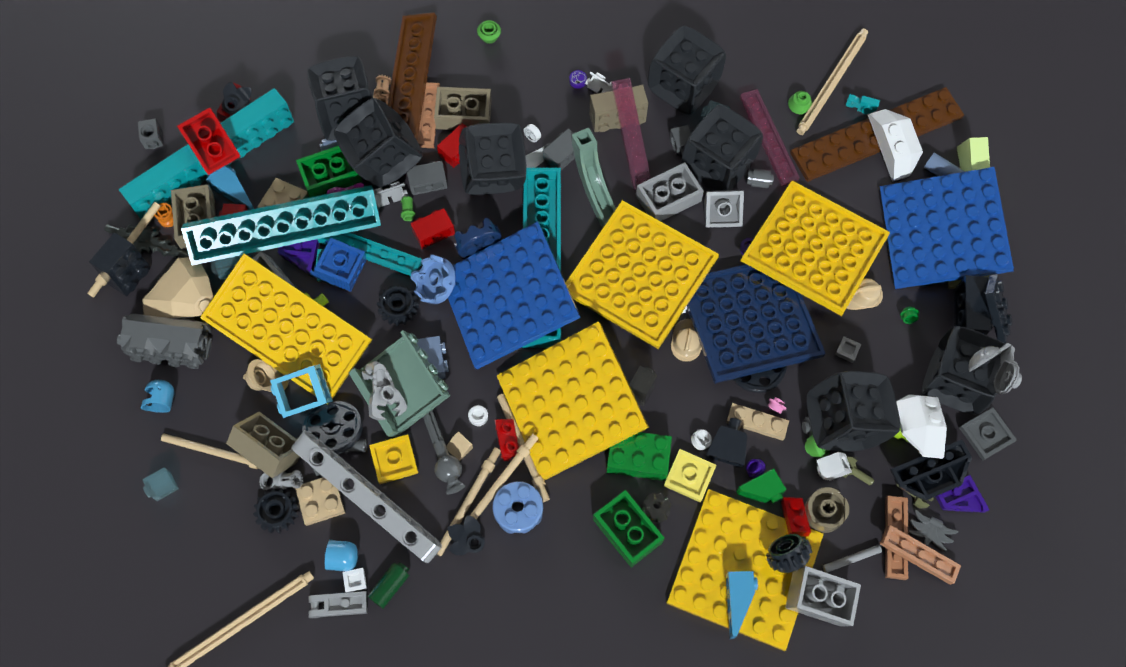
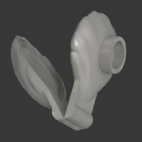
(1008, 373)

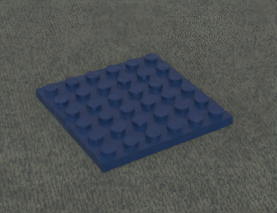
(751, 324)

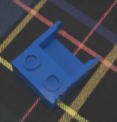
(340, 264)

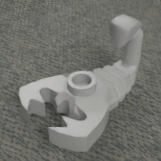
(383, 391)

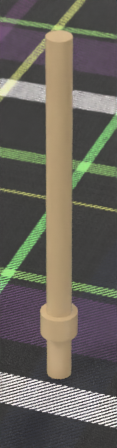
(132, 238)
(206, 449)
(522, 452)
(487, 467)
(538, 482)

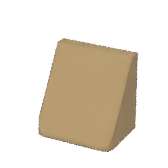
(459, 446)

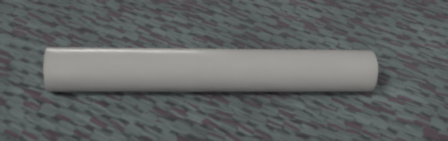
(852, 558)

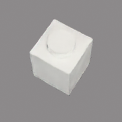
(833, 466)

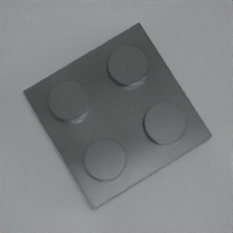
(987, 434)

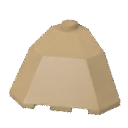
(179, 292)

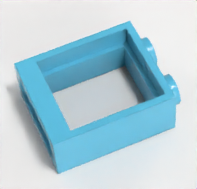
(319, 385)

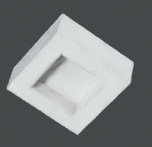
(355, 580)

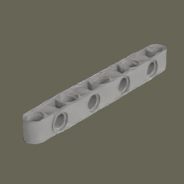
(366, 496)

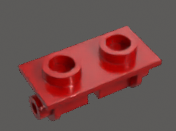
(507, 438)

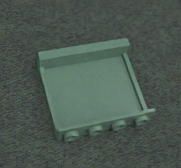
(412, 377)

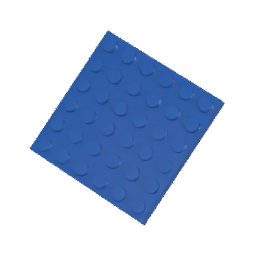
(946, 228)
(510, 296)

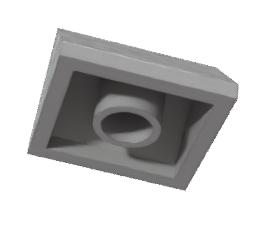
(724, 208)

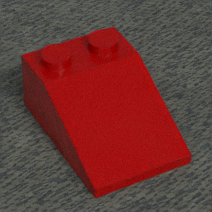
(209, 141)

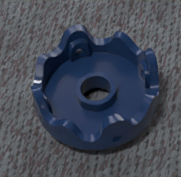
(477, 239)

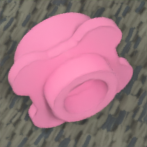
(776, 405)

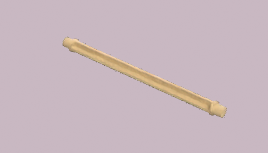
(832, 81)
(242, 621)

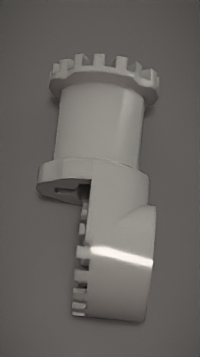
(278, 483)

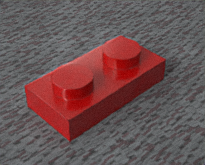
(795, 516)

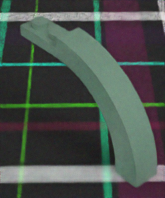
(591, 175)

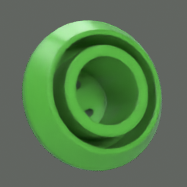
(489, 31)
(800, 102)
(812, 449)

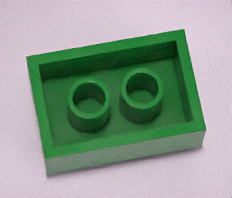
(326, 171)
(641, 456)
(628, 528)

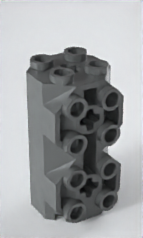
(165, 338)

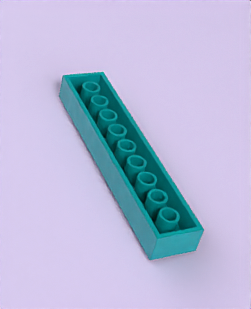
(183, 170)
(543, 205)
(280, 225)

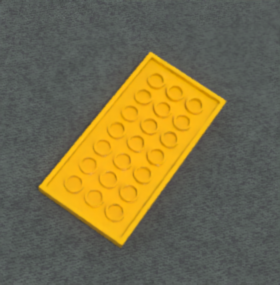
(284, 325)

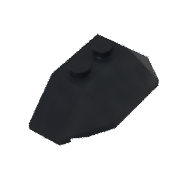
(934, 476)

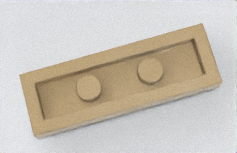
(759, 421)

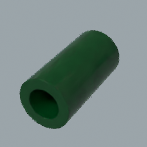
(389, 584)

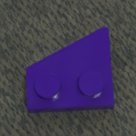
(301, 254)
(963, 498)

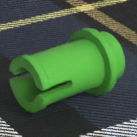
(407, 209)

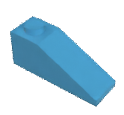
(227, 184)
(740, 592)

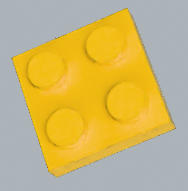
(393, 459)

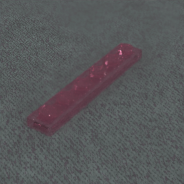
(631, 131)
(771, 140)

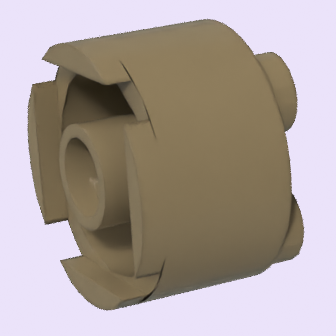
(833, 502)

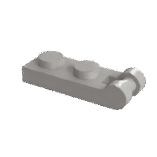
(338, 604)

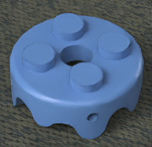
(427, 277)
(520, 521)

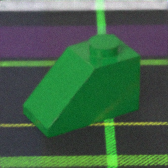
(763, 488)

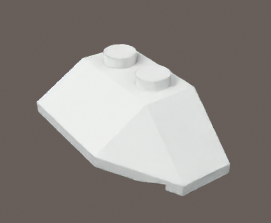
(897, 142)
(923, 424)

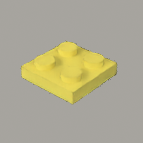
(690, 475)

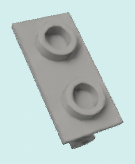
(395, 192)

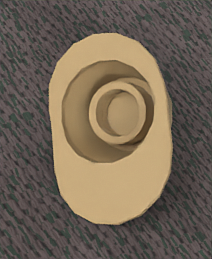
(867, 295)
(685, 341)
(259, 376)

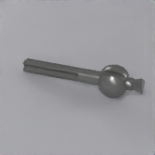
(447, 466)

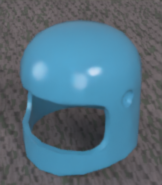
(162, 396)
(340, 555)

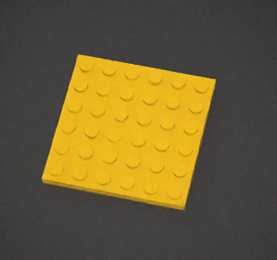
(815, 247)
(640, 274)
(572, 401)
(733, 539)

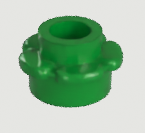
(909, 315)

